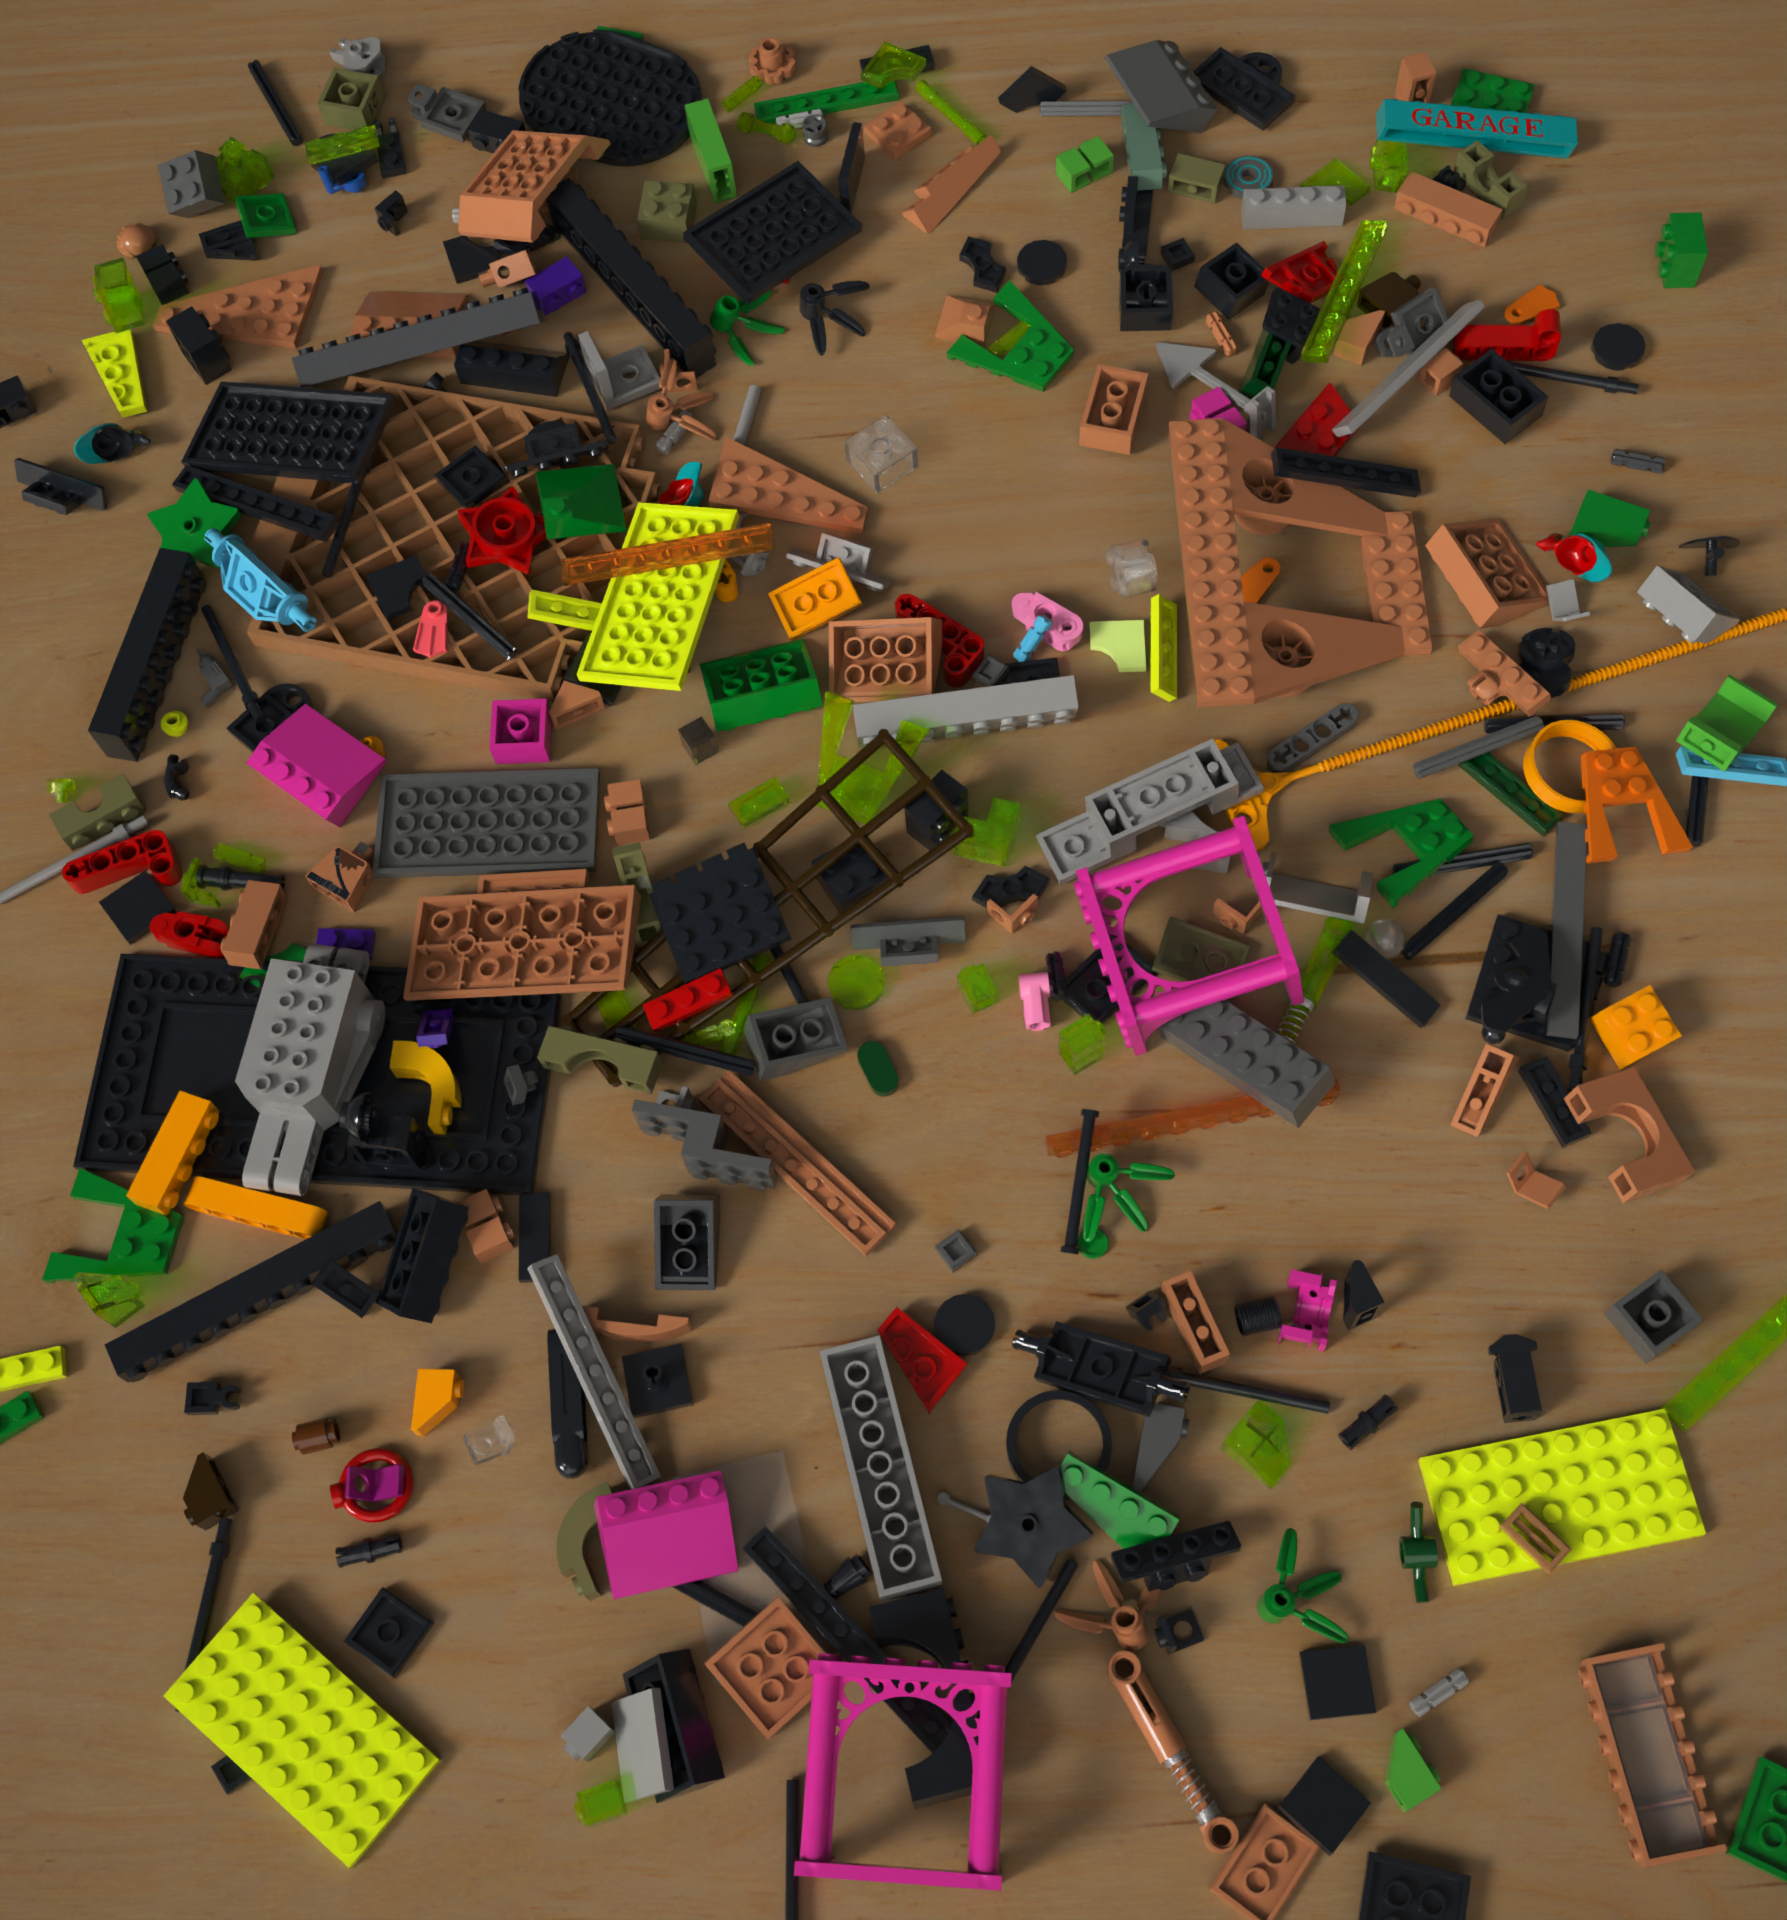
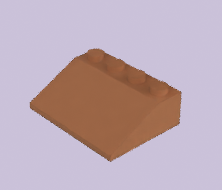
(388, 308)
(1487, 571)
(884, 658)

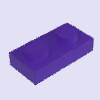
(348, 938)
(435, 1028)

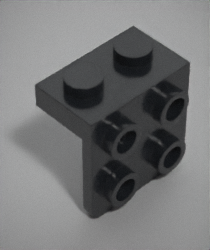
(1290, 320)

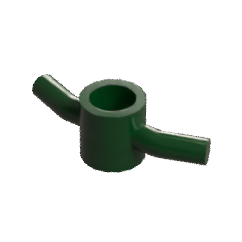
(1418, 1552)

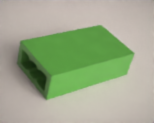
(711, 151)

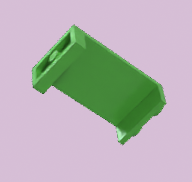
(1727, 723)

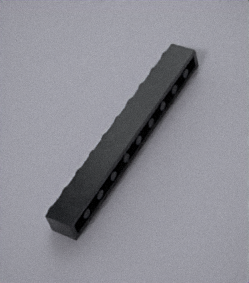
(419, 338)
(250, 1293)

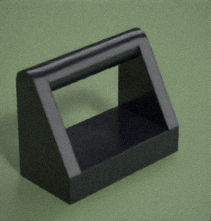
(1361, 1297)

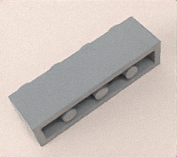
(1293, 207)

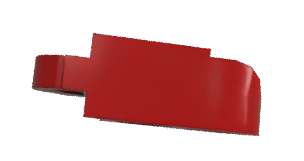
(172, 931)

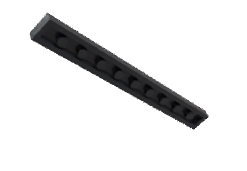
(841, 1632)

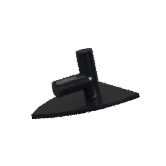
(1714, 550)

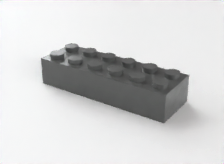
(1252, 1058)

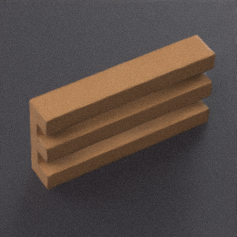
(1513, 1518)

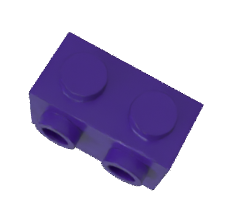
(557, 285)

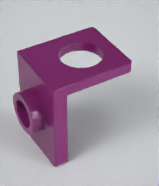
(380, 1483)

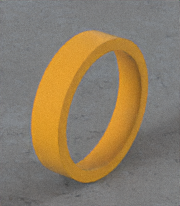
(1564, 728)

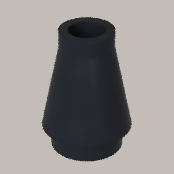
(848, 1576)

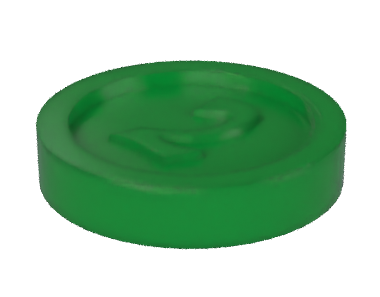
(1095, 1248)

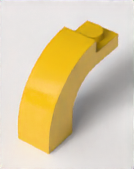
(428, 1065)

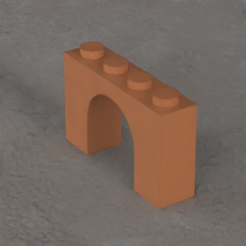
(1628, 1098)

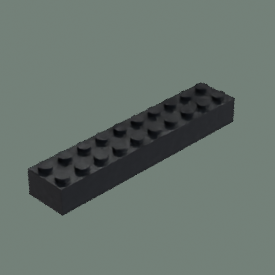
(631, 278)

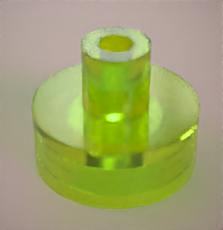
(61, 788)

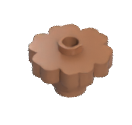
(772, 61)

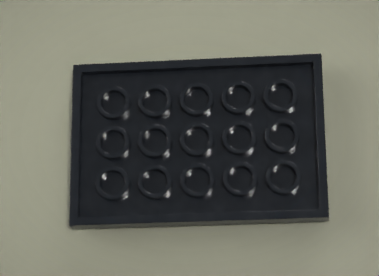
(772, 232)

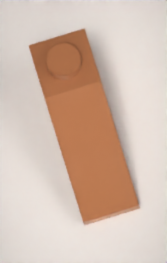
(1484, 1089)

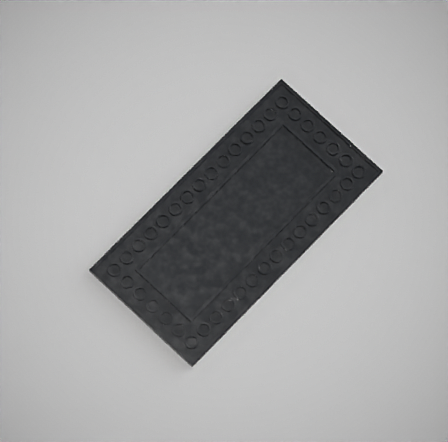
(186, 1029)

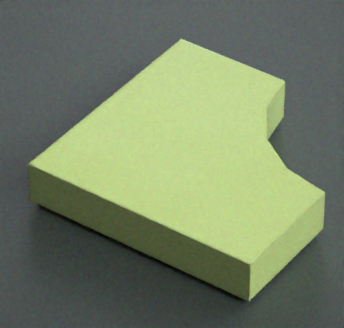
(1122, 642)

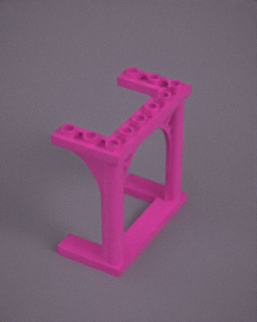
(1144, 1014)
(987, 1758)

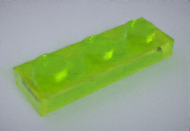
(342, 144)

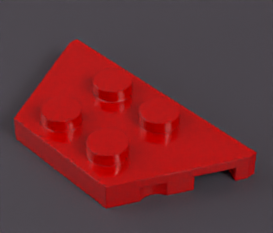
(1304, 274)
(1314, 427)

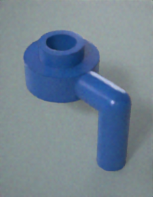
(354, 185)

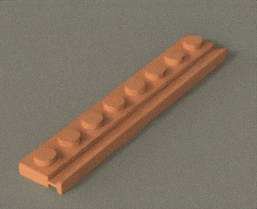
(798, 1163)

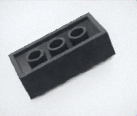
(511, 367)
(422, 1256)
(688, 1728)

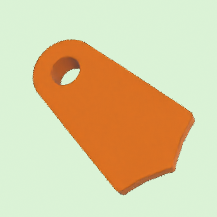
(1530, 305)
(1257, 581)

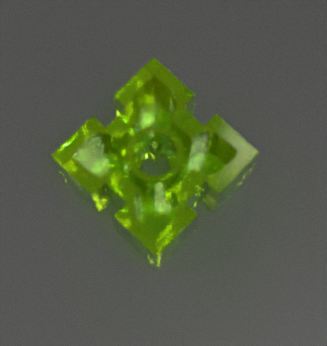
(242, 169)

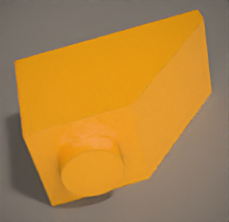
(435, 1398)

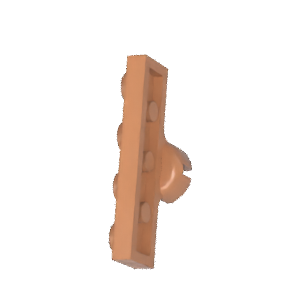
(1500, 676)

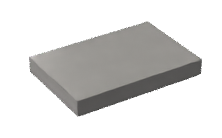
(642, 1745)

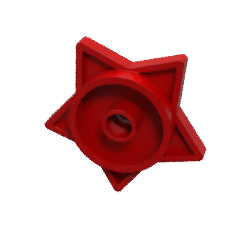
(503, 532)

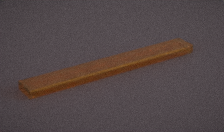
(667, 554)

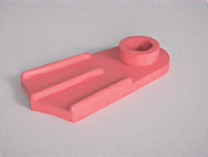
(432, 630)

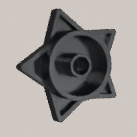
(1054, 1522)

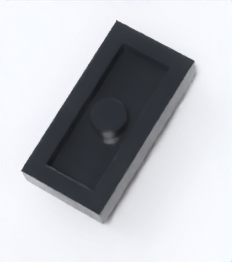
(345, 1288)

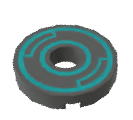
(1247, 166)

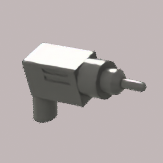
(215, 678)

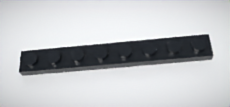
(261, 504)

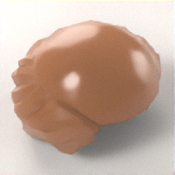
(135, 239)

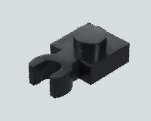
(206, 1397)

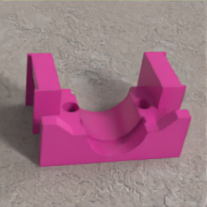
(1309, 1311)

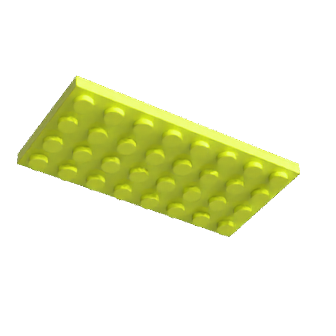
(656, 616)
(1591, 1484)
(302, 1729)

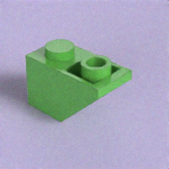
(1407, 1774)

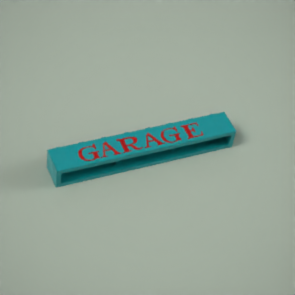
(1464, 125)

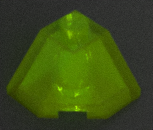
(110, 1296)
(1259, 1444)

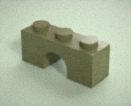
(1476, 168)
(118, 806)

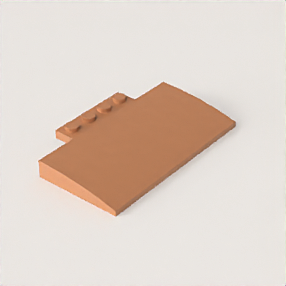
(484, 943)

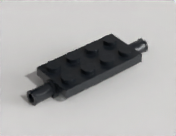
(1102, 1368)

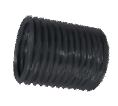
(1258, 1316)

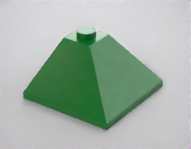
(580, 501)

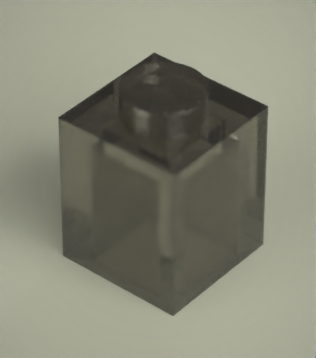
(698, 740)

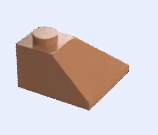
(965, 317)

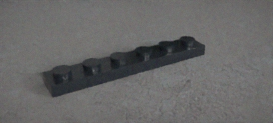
(1345, 472)

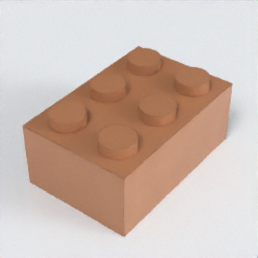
(1113, 409)

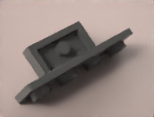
(908, 940)

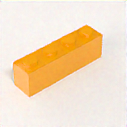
(173, 1153)

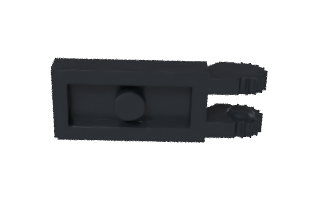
(390, 150)

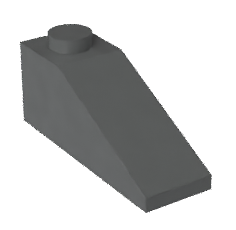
(1158, 1442)

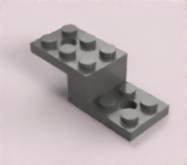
(704, 1145)

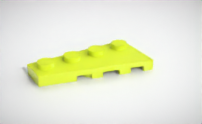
(119, 368)

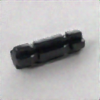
(1637, 461)
(458, 567)
(1617, 959)
(1056, 976)

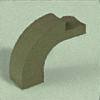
(634, 871)
(574, 1539)

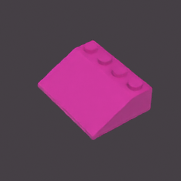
(317, 764)
(666, 1534)

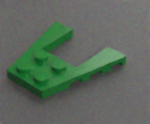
(1034, 358)
(1427, 830)
(141, 1243)

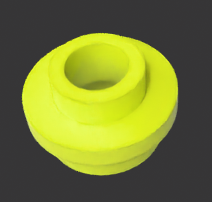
(176, 729)

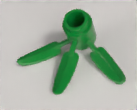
(727, 312)
(1123, 1198)
(1275, 1613)

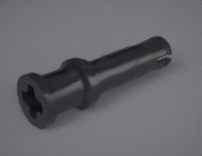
(228, 878)

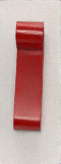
(1512, 342)
(956, 649)
(87, 872)

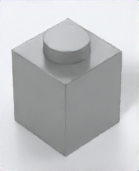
(586, 1735)

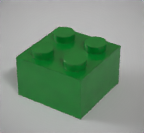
(1681, 250)

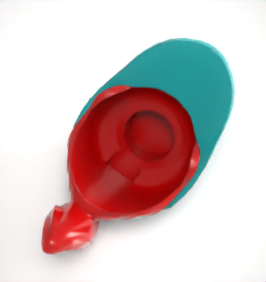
(686, 488)
(1580, 555)

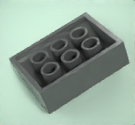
(1163, 86)

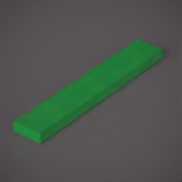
(827, 100)

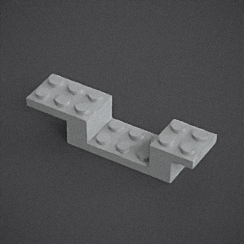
(1146, 801)

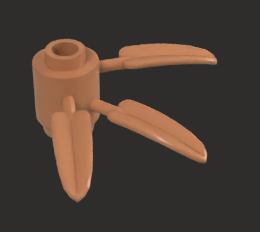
(661, 407)
(1126, 1621)

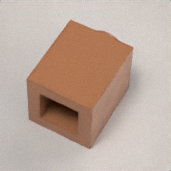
(1440, 371)

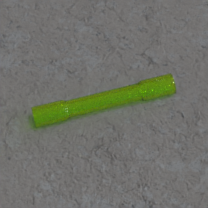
(932, 96)
(731, 1043)

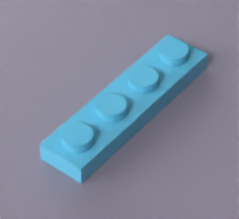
(1744, 768)

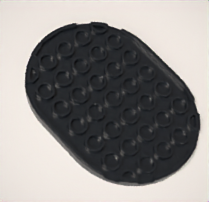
(611, 91)

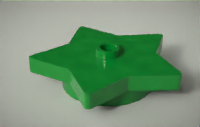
(189, 519)

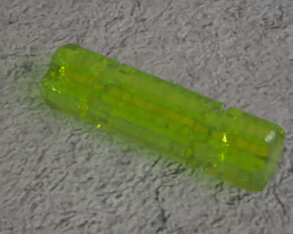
(741, 94)
(1009, 339)
(239, 858)
(712, 1033)

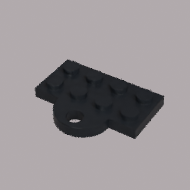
(1245, 86)

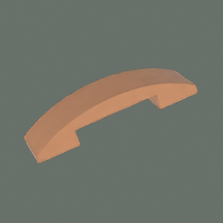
(667, 1328)

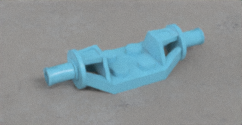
(256, 585)

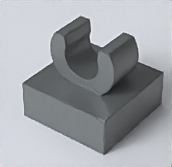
(519, 1084)

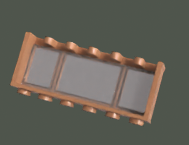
(1649, 1756)

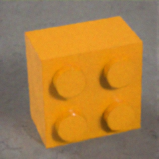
(1635, 1027)

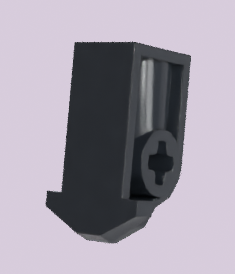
(1516, 1378)

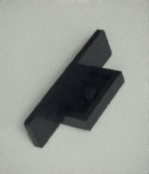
(1135, 213)
(552, 447)
(57, 489)
(1176, 1557)

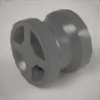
(814, 130)

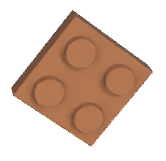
(897, 130)

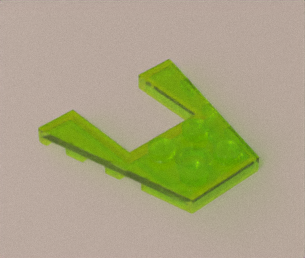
(867, 786)

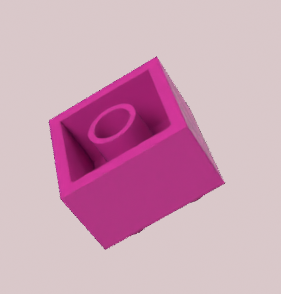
(520, 731)

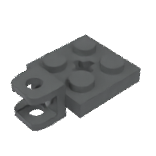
(437, 107)
(1406, 333)

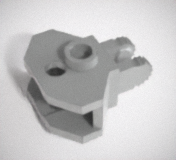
(360, 55)

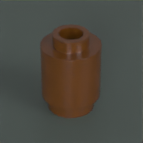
(316, 1435)

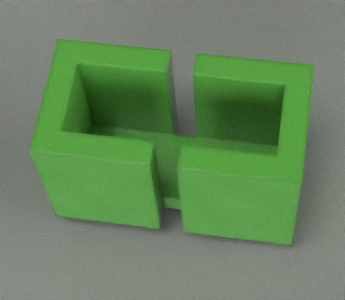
(1091, 157)

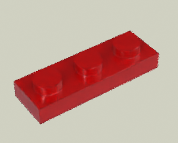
(687, 1000)

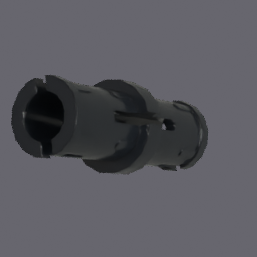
(1368, 1422)
(369, 1550)

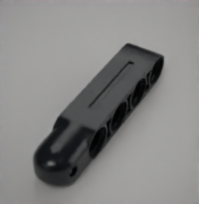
(567, 1412)

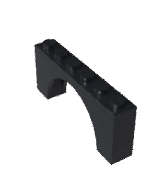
(927, 1626)

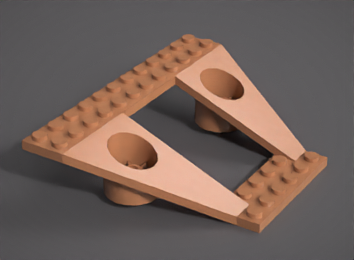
(1233, 639)

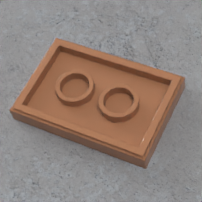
(1264, 1866)

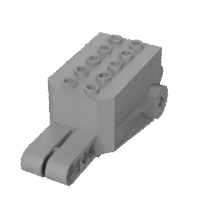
(305, 1060)

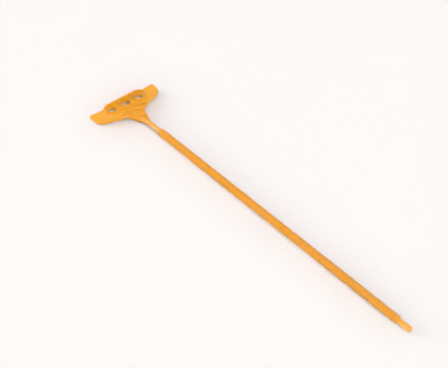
(1274, 782)

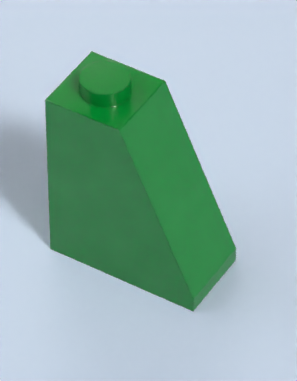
(1611, 520)

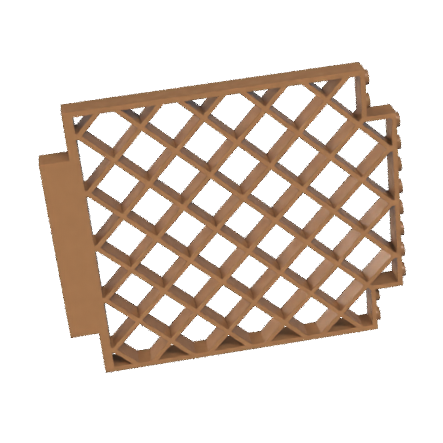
(286, 550)

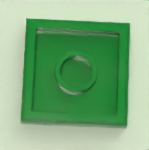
(265, 215)

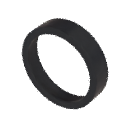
(1013, 1460)

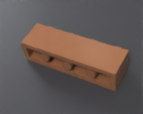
(1447, 209)

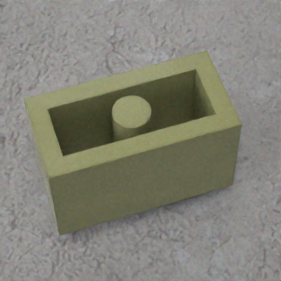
(1196, 178)

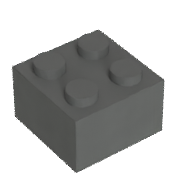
(191, 184)
(1653, 1316)

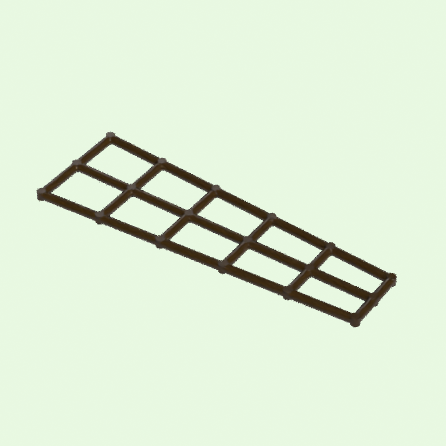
(794, 890)

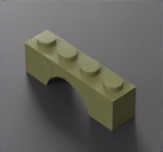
(566, 1050)

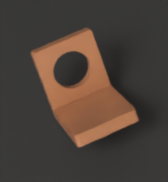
(692, 386)
(1021, 916)
(1233, 919)
(1533, 1184)

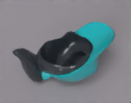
(108, 443)

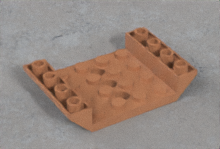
(516, 182)

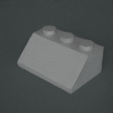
(1686, 605)

